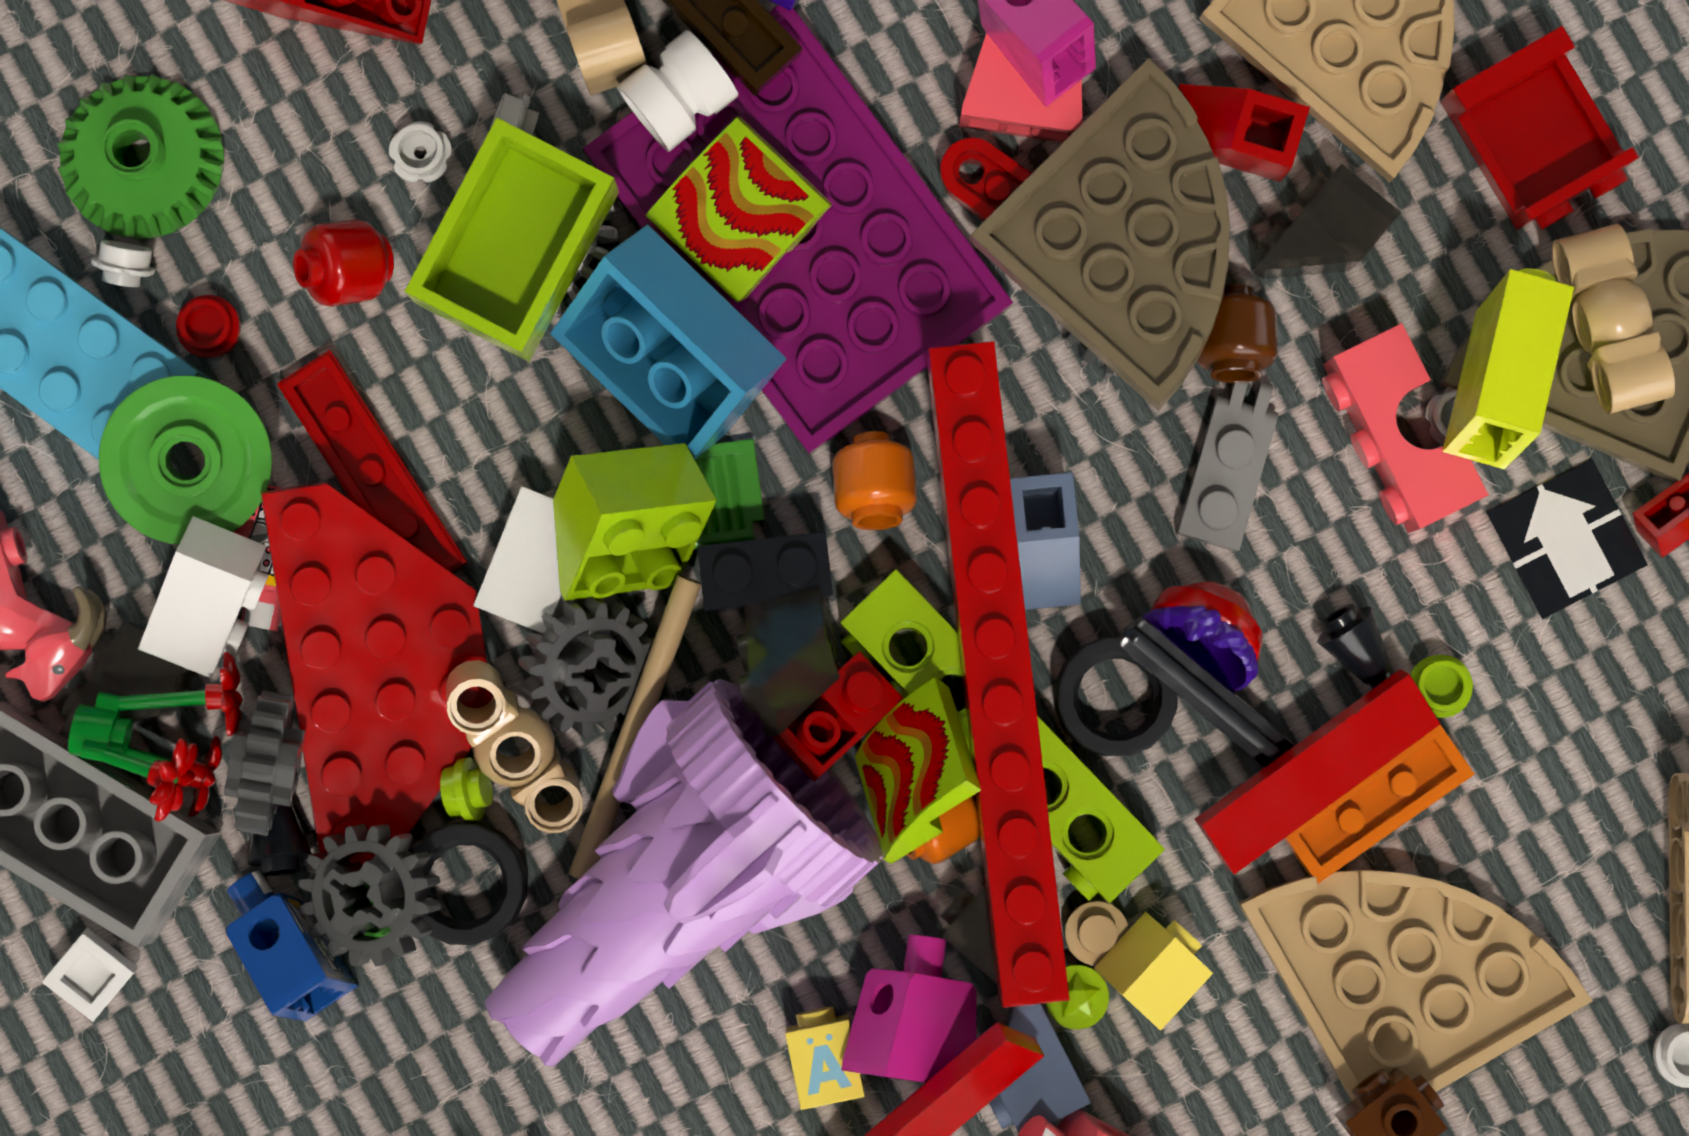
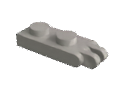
(1229, 468)

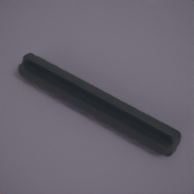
(1203, 692)

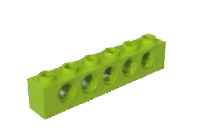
(1125, 843)

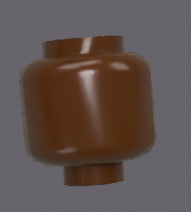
(1242, 337)

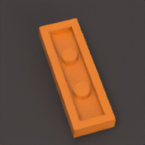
(1379, 804)

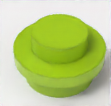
(1443, 683)
(465, 790)

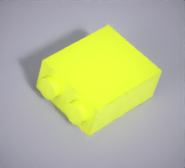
(1509, 368)

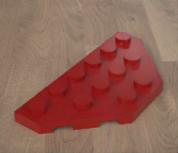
(368, 659)

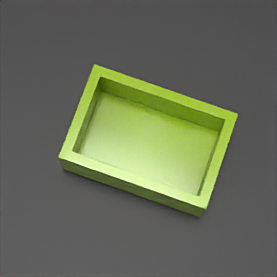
(512, 239)

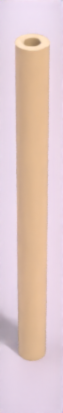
(643, 701)

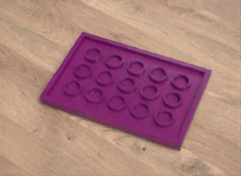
(869, 279)

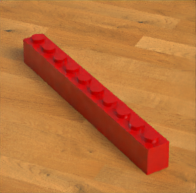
(997, 675)

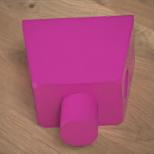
(1044, 42)
(911, 1018)

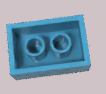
(667, 343)

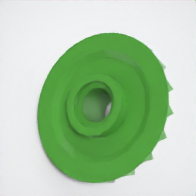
(168, 186)
(139, 468)

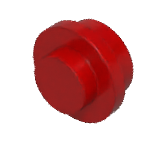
(208, 326)

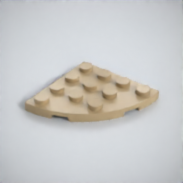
(1357, 64)
(1409, 973)

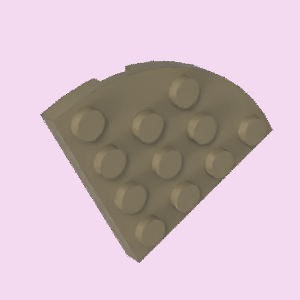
(1124, 235)
(1643, 436)

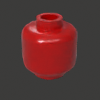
(343, 262)

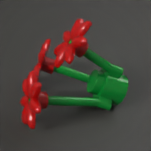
(105, 737)

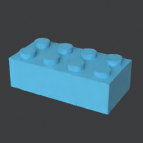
(69, 349)

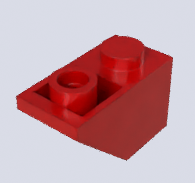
(1248, 127)
(839, 717)

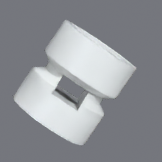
(683, 86)

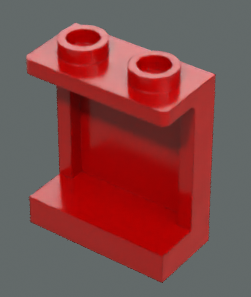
(1537, 132)

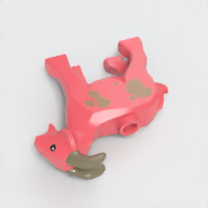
(51, 643)

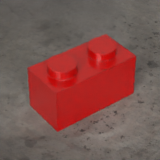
(1665, 518)

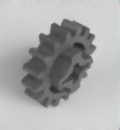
(573, 647)
(264, 763)
(395, 888)

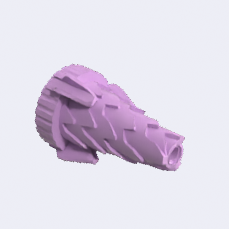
(717, 848)

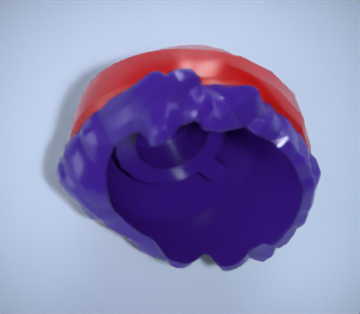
(1213, 628)

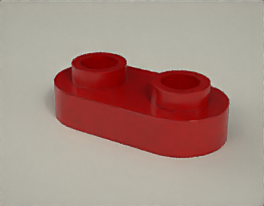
(999, 178)

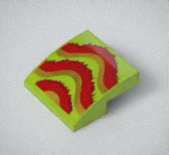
(738, 209)
(915, 769)

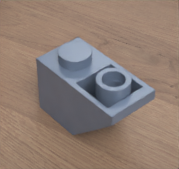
(1047, 539)

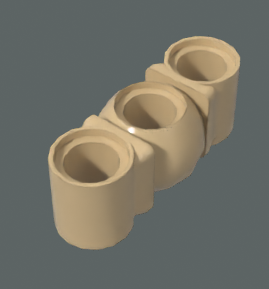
(1613, 319)
(526, 773)

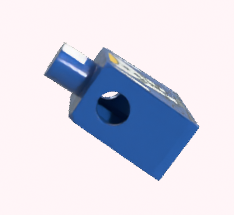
(295, 971)

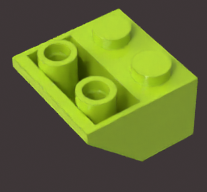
(628, 519)

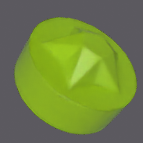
(1087, 998)

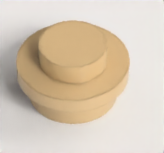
(1094, 930)

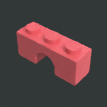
(1417, 481)

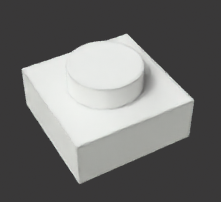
(89, 974)

